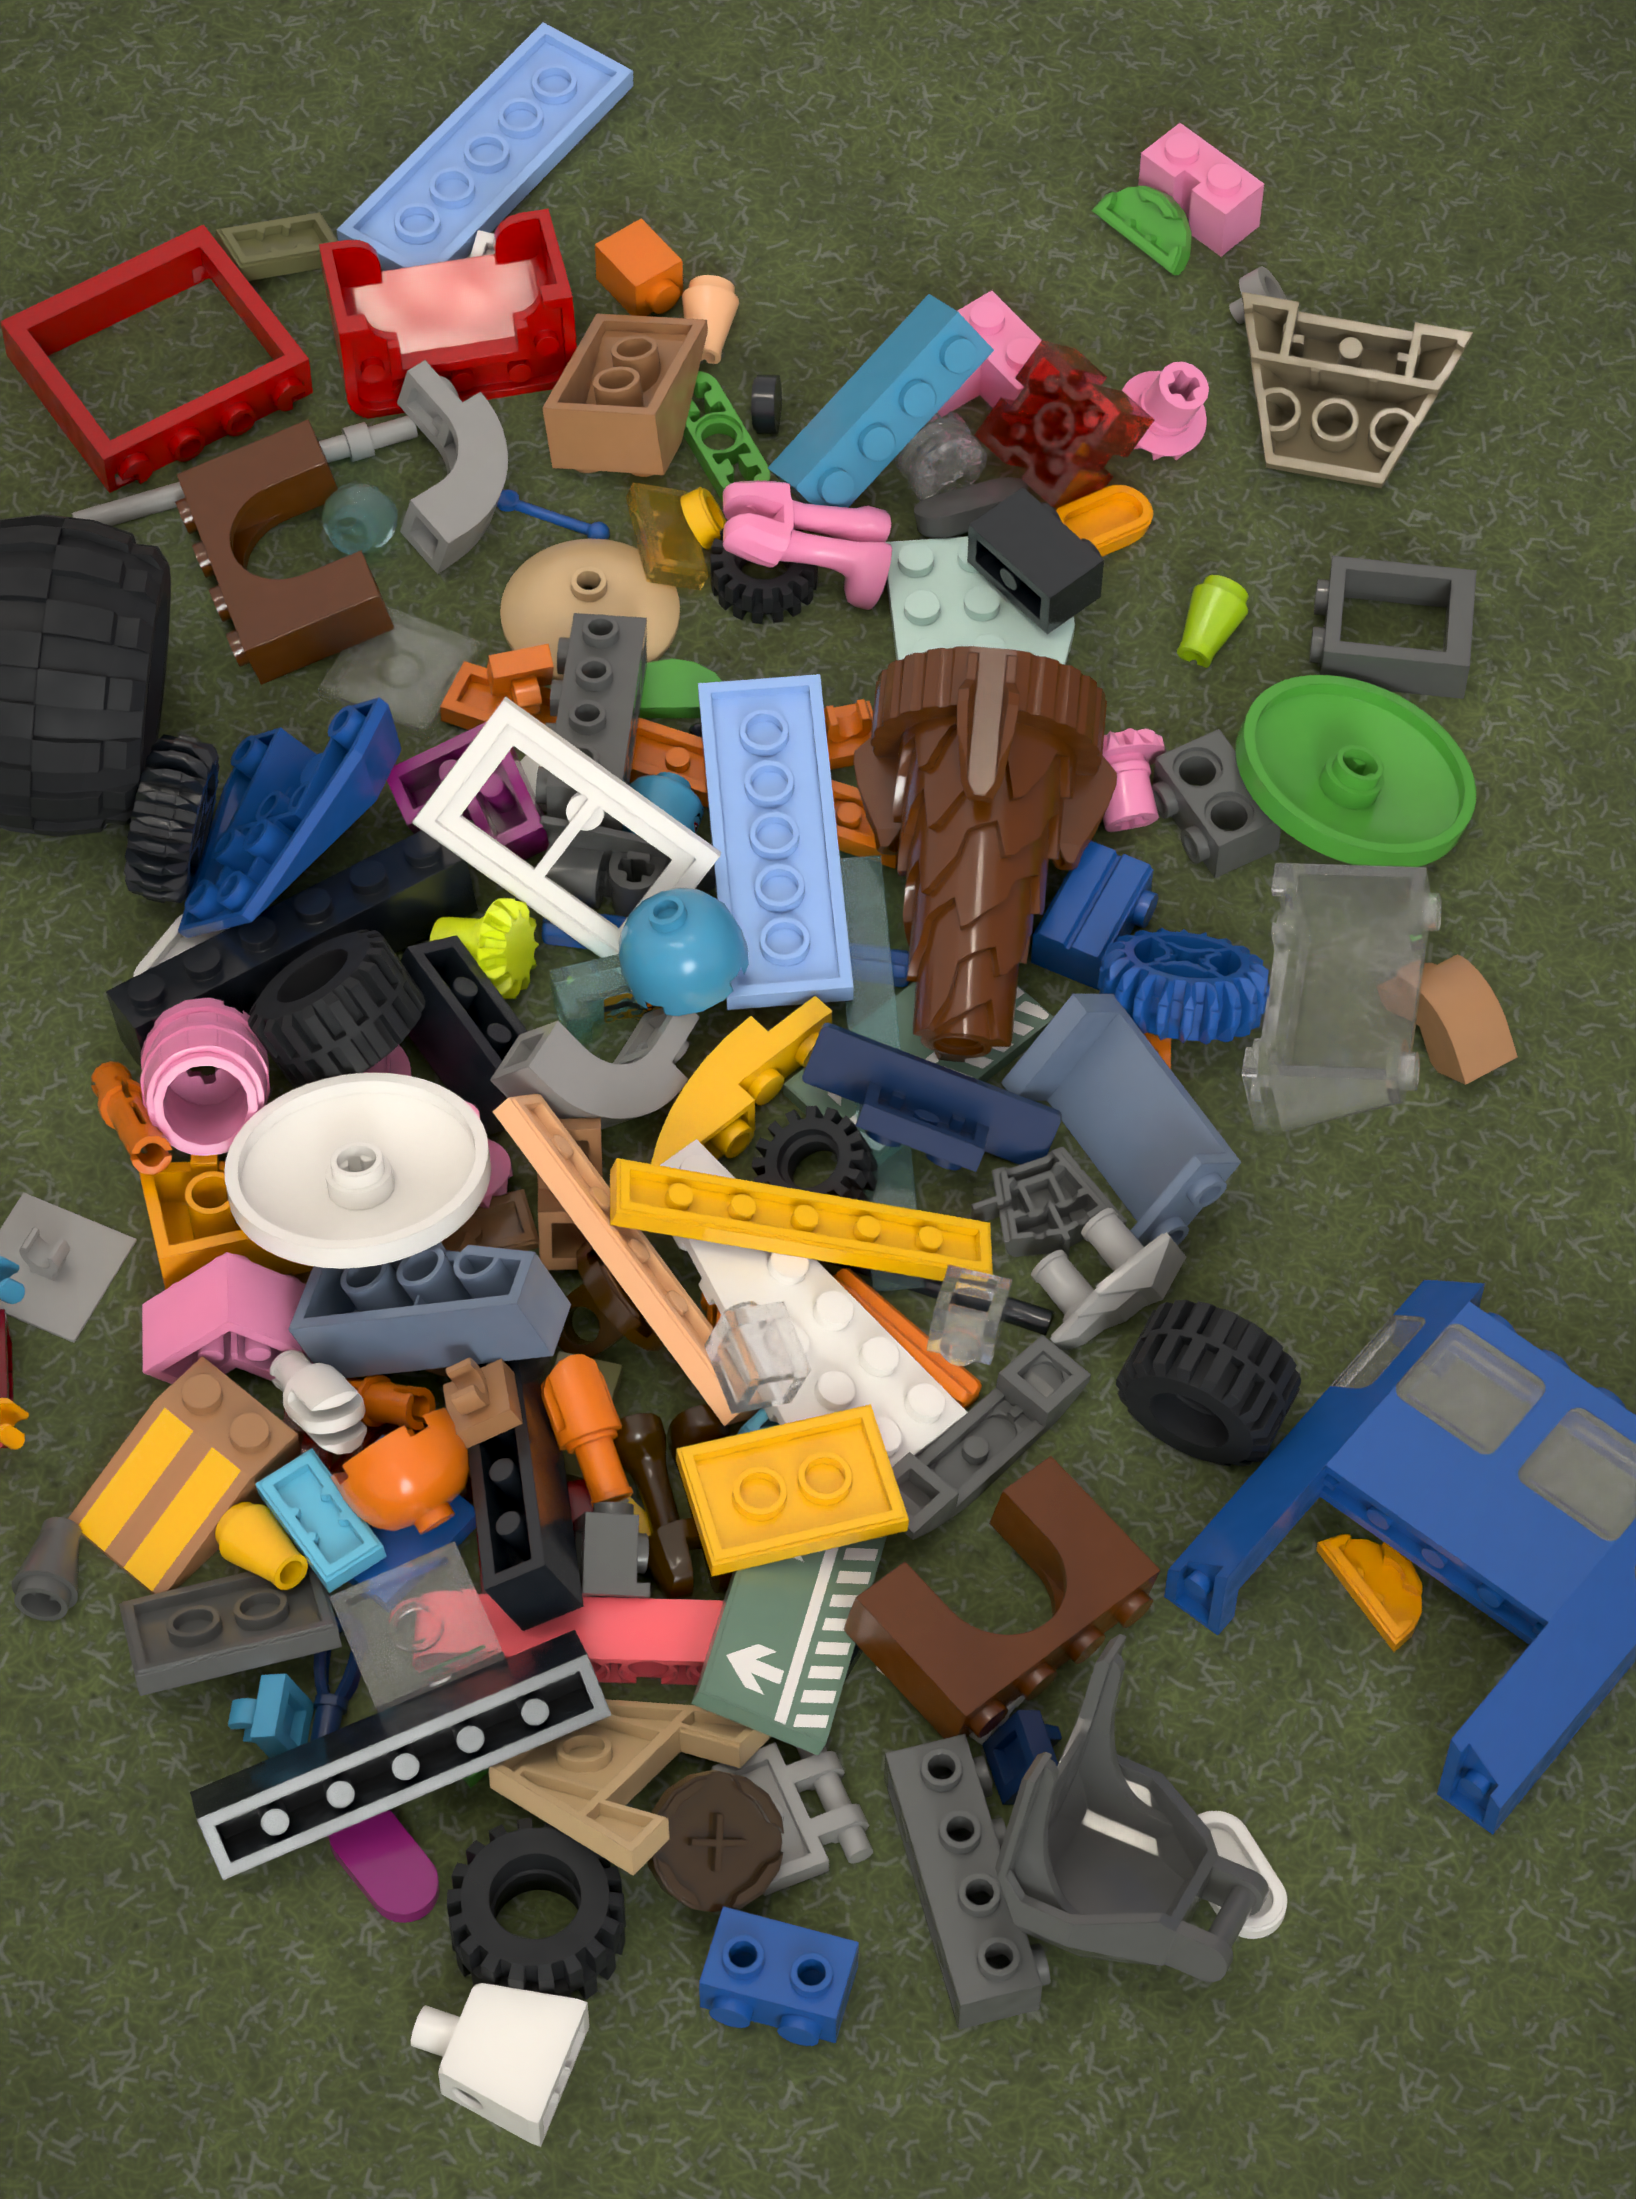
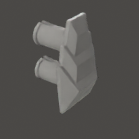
(1138, 1279)

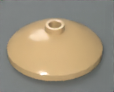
(552, 586)

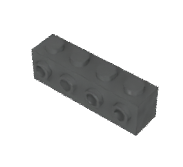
(597, 700)
(953, 1858)

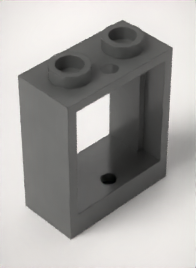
(1393, 667)

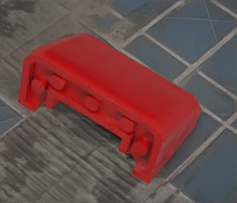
(479, 321)

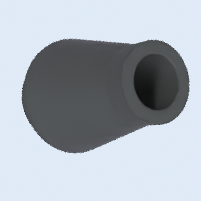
(49, 1575)

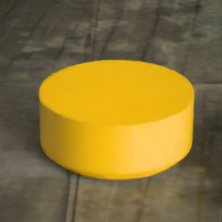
(703, 516)

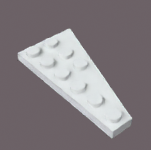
(845, 1345)

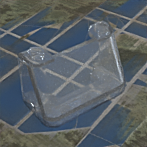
(1340, 993)

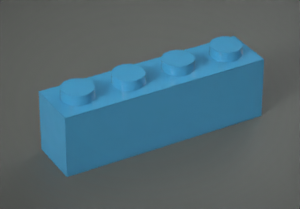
(882, 406)

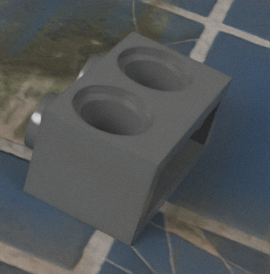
(1212, 806)

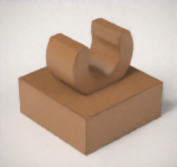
(482, 1400)

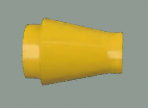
(258, 1543)

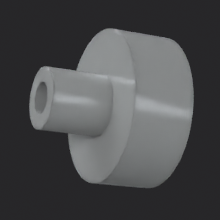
(1256, 282)

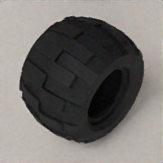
(77, 671)

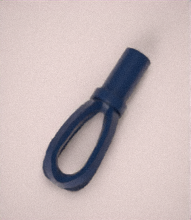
(331, 1706)

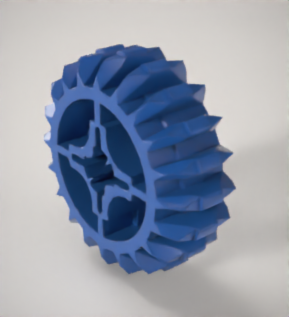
(1186, 985)

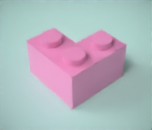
(1012, 347)
(224, 1312)

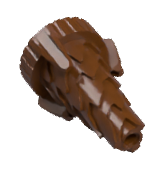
(976, 782)

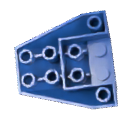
(285, 811)

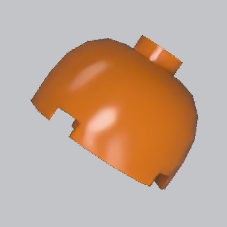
(407, 1476)

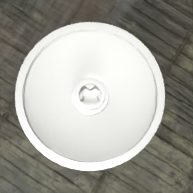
(357, 1170)

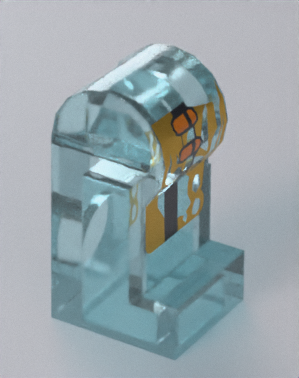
(592, 996)

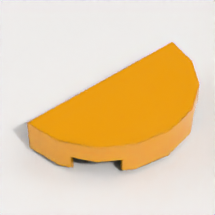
(1379, 1582)

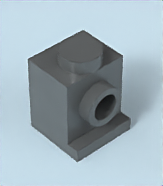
(611, 1551)

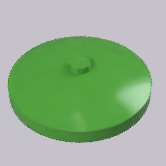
(1355, 771)

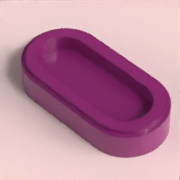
(388, 1867)

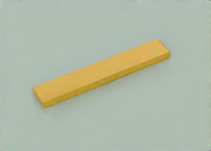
(795, 1221)

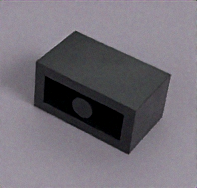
(1035, 560)

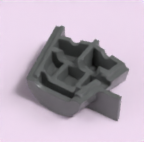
(1043, 1204)

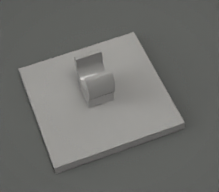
(62, 1264)

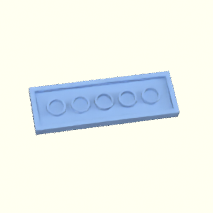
(489, 152)
(776, 838)

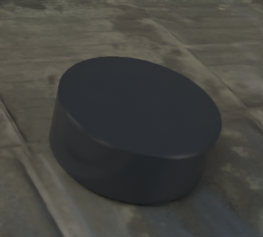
(766, 404)

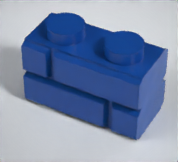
(1091, 911)

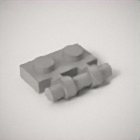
(804, 1835)

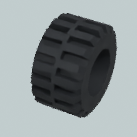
(337, 1008)
(1208, 1383)
(524, 1863)

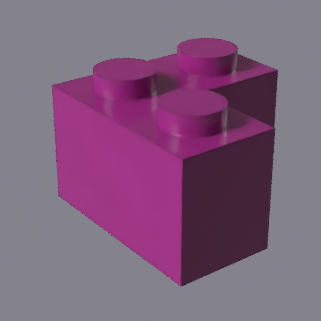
(501, 808)

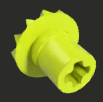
(499, 943)

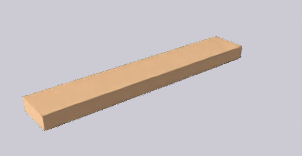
(622, 1249)

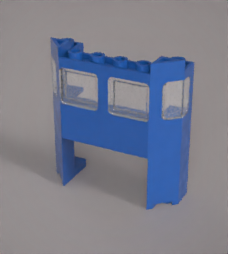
(1492, 1481)

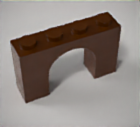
(287, 620)
(969, 1676)

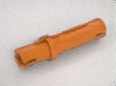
(124, 1111)

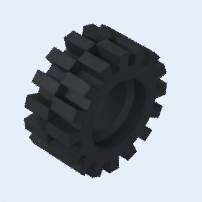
(760, 595)
(813, 1135)

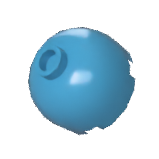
(681, 951)

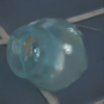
(359, 518)

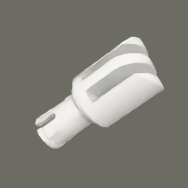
(320, 1401)

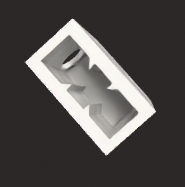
(506, 2054)

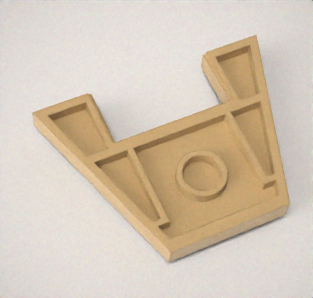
(594, 1772)

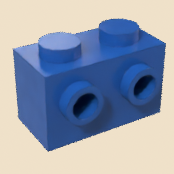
(778, 1977)

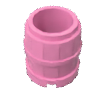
(197, 1110)

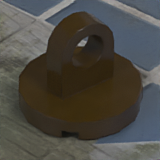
(612, 1306)
(720, 1841)

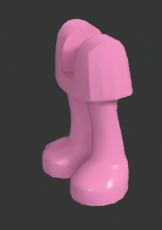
(763, 532)

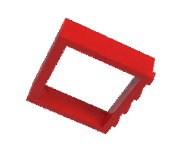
(122, 293)

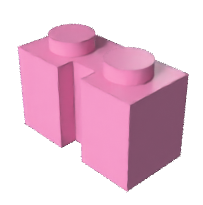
(1209, 187)

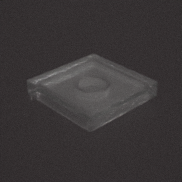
(404, 668)
(417, 1627)

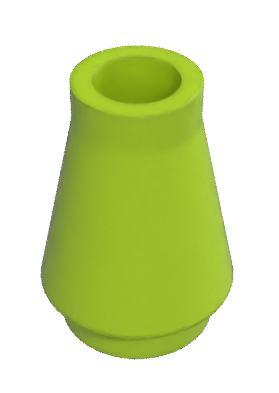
(1212, 617)

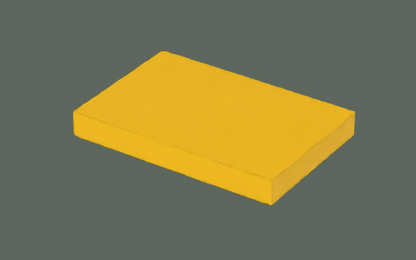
(791, 1490)

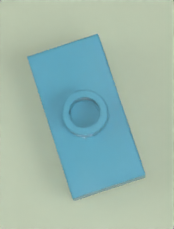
(320, 1520)

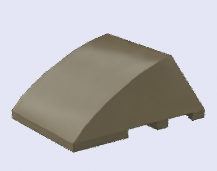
(1342, 392)

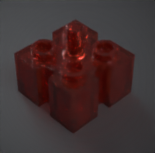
(1063, 425)

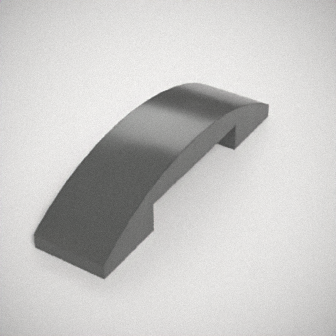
(990, 1437)

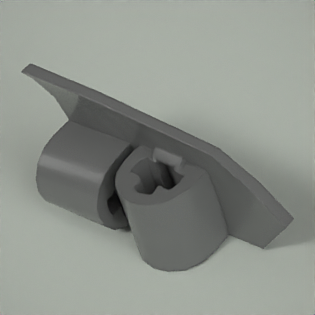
(609, 865)

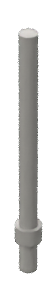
(355, 442)

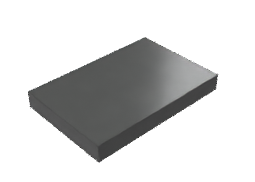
(225, 1628)

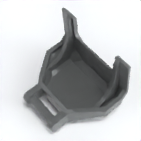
(1115, 1856)

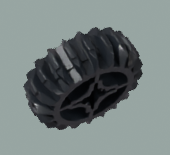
(171, 818)

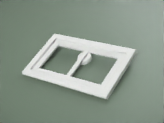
(597, 793)

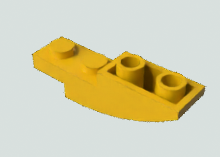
(739, 1072)

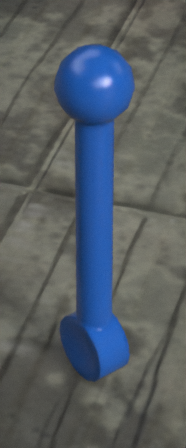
(510, 501)

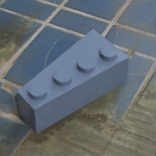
(431, 1311)

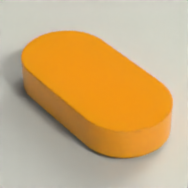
(1109, 517)

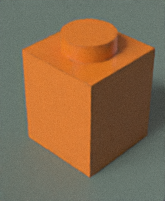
(639, 270)

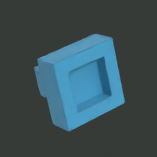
(277, 1717)

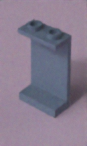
(1127, 1114)

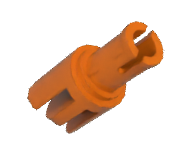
(586, 1425)

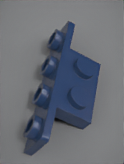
(928, 1104)

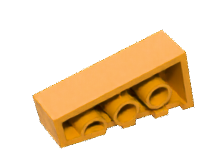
(195, 1221)

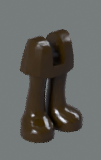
(643, 1455)

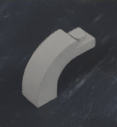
(470, 438)
(584, 1086)

